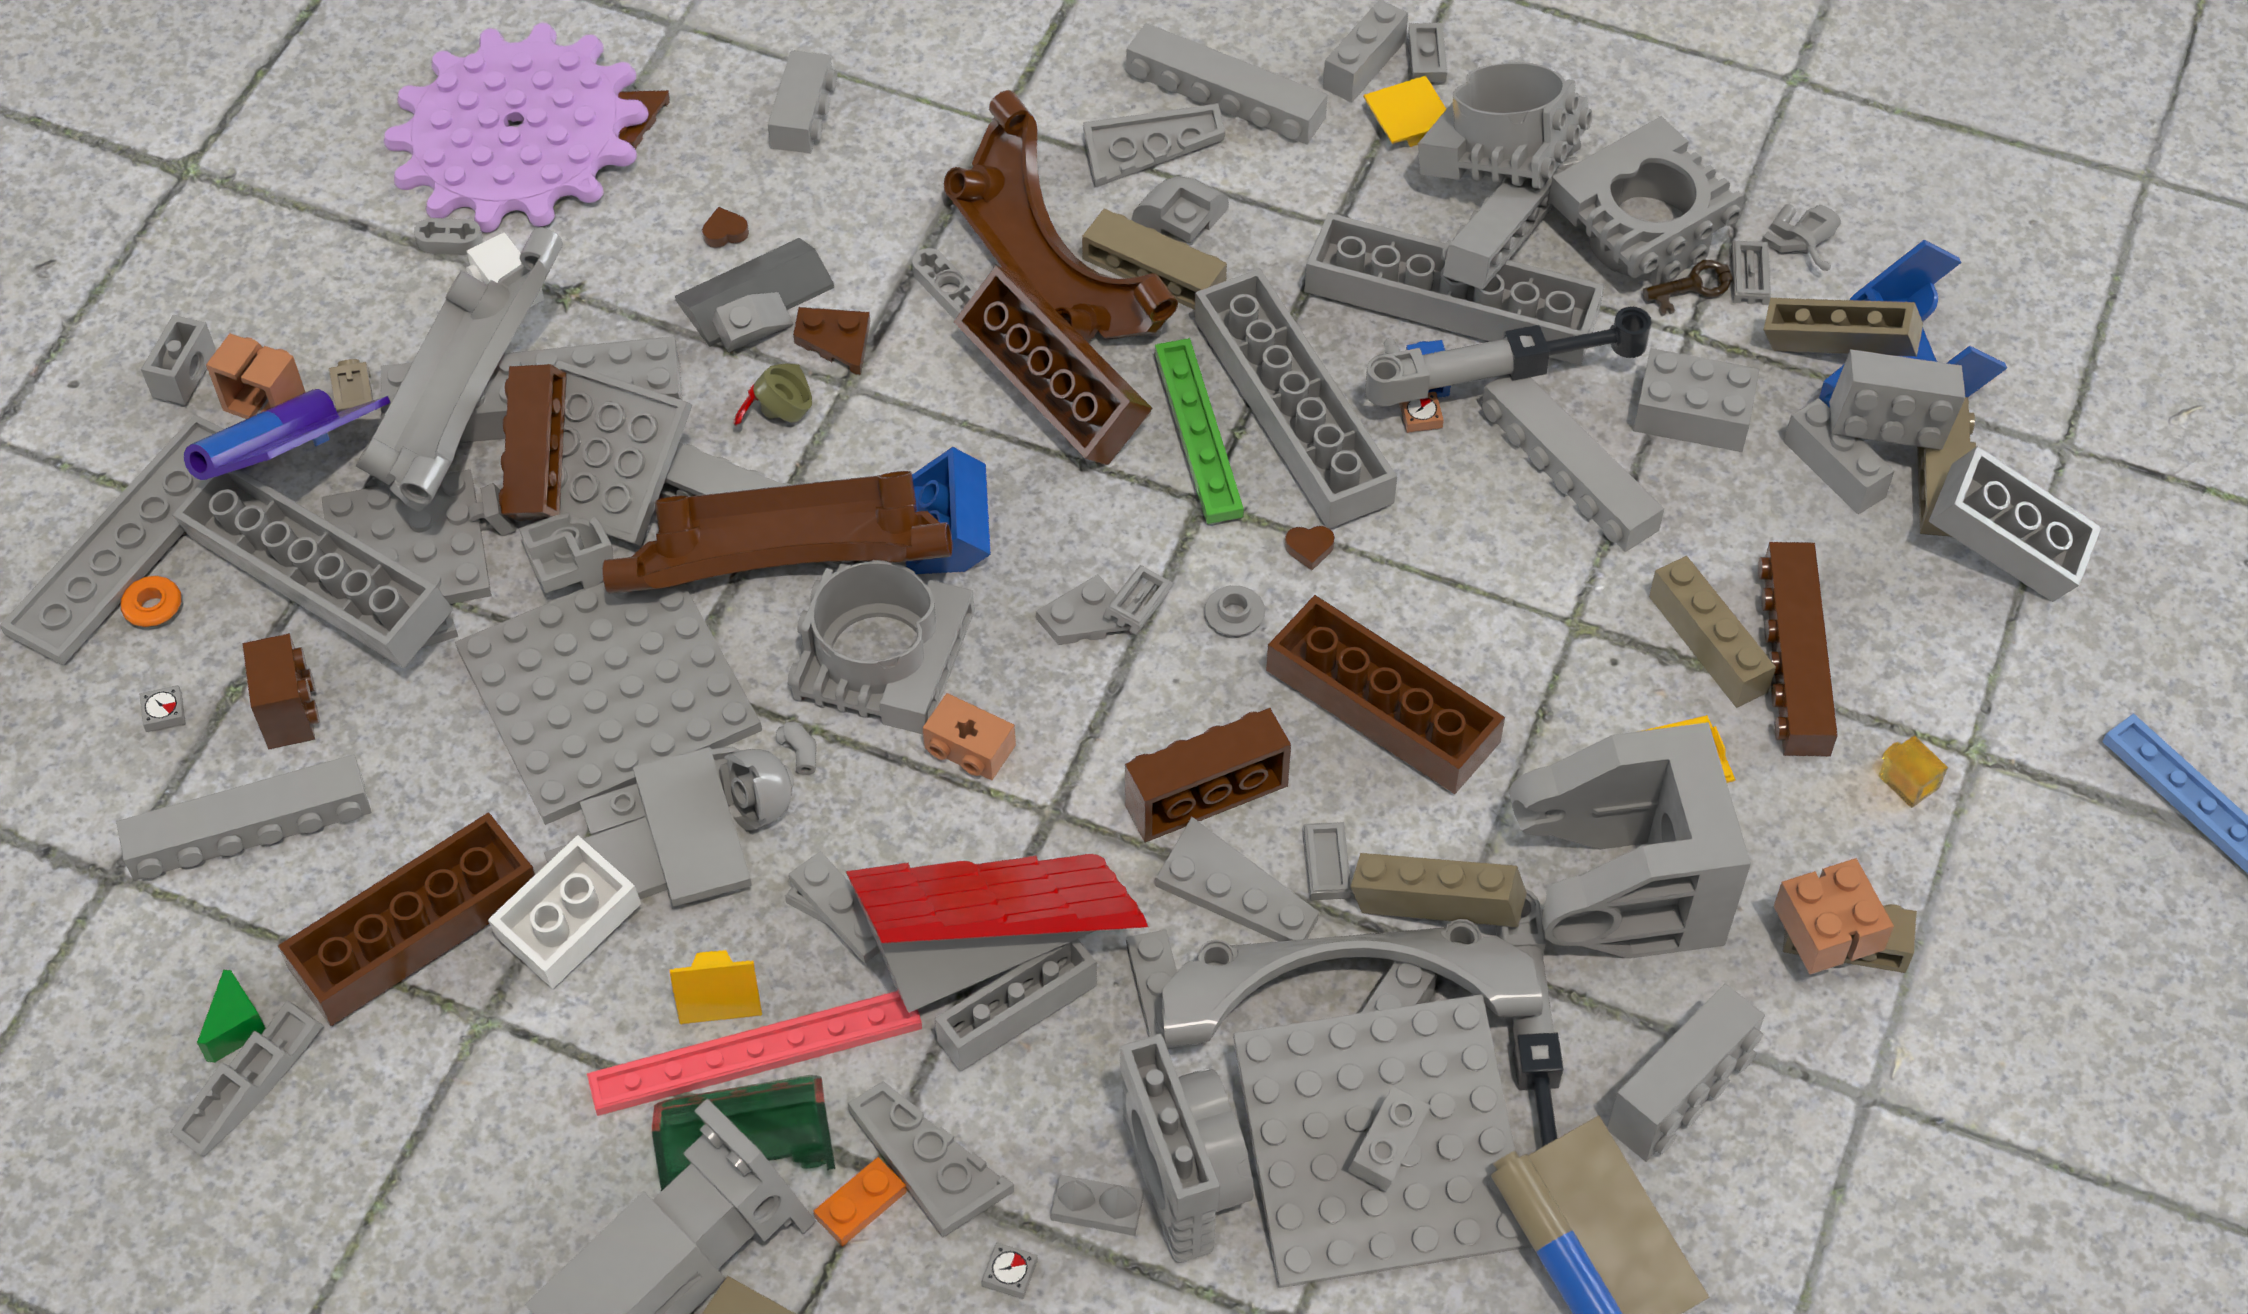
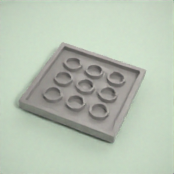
(616, 450)
(433, 543)

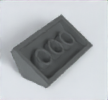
(790, 270)

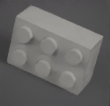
(1896, 399)
(1696, 400)

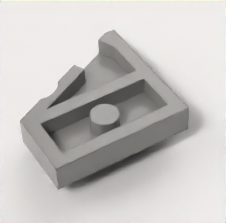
(1081, 613)

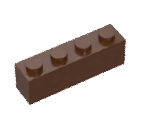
(533, 442)

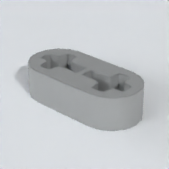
(447, 235)

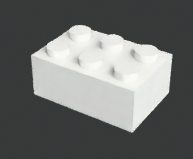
(565, 911)

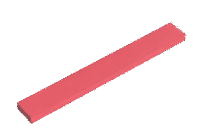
(751, 1052)

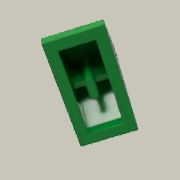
(228, 1020)

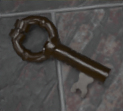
(1662, 292)

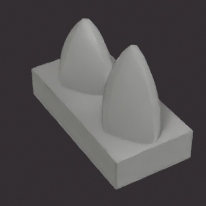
(1097, 1205)

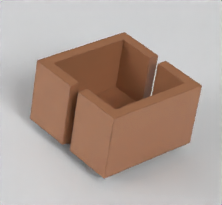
(251, 374)
(1828, 910)

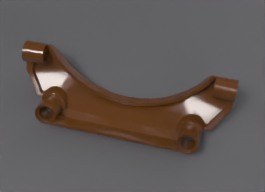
(1009, 215)
(780, 527)

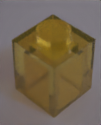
(1912, 770)

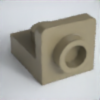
(350, 384)

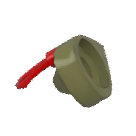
(781, 392)

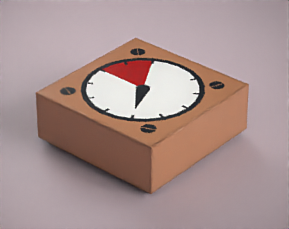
(1422, 414)

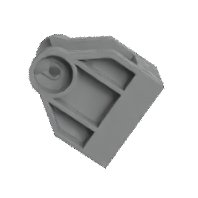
(1634, 791)

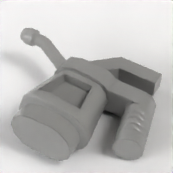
(1812, 228)

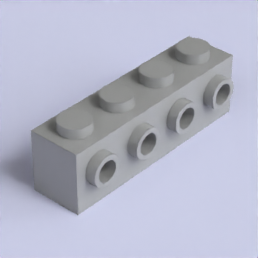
(1015, 1003)

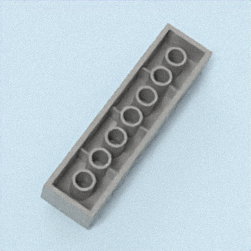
(1405, 279)
(641, 362)
(1295, 399)
(315, 564)

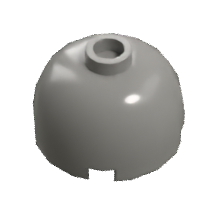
(756, 786)

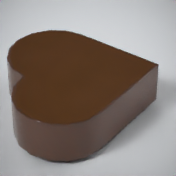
(724, 227)
(1309, 545)

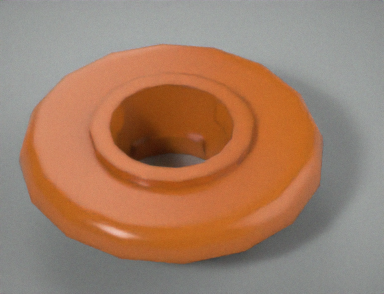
(147, 589)

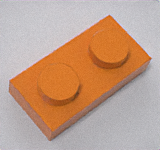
(860, 1201)

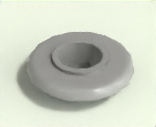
(1234, 624)

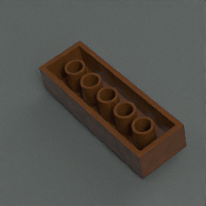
(1052, 365)
(1385, 694)
(406, 919)

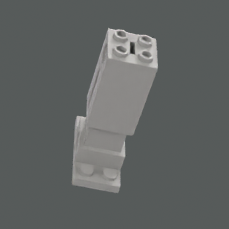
(669, 1248)

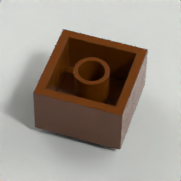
(280, 691)

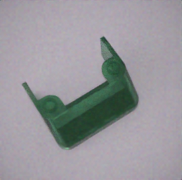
(777, 1116)

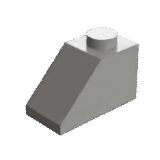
(750, 319)

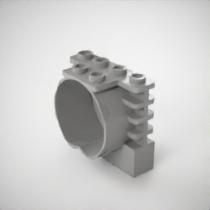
(1506, 124)
(1654, 166)
(896, 688)
(1183, 1144)

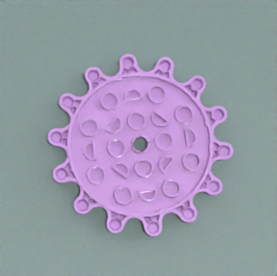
(480, 162)

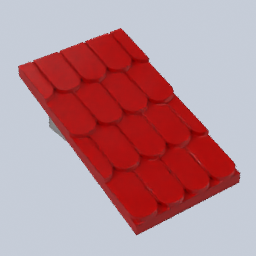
(971, 920)

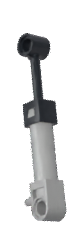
(1521, 354)
(1536, 1045)

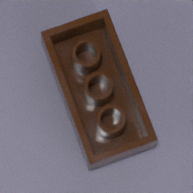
(1207, 774)

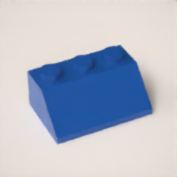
(956, 493)

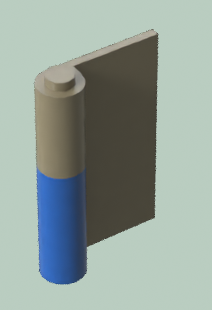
(1597, 1227)

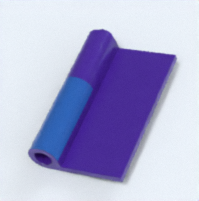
(271, 433)

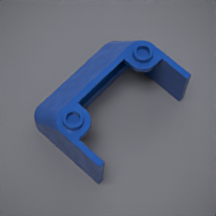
(1913, 281)

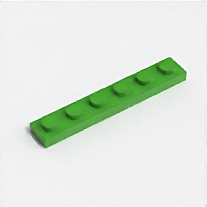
(1199, 431)

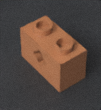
(969, 737)

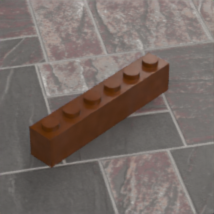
(1798, 649)

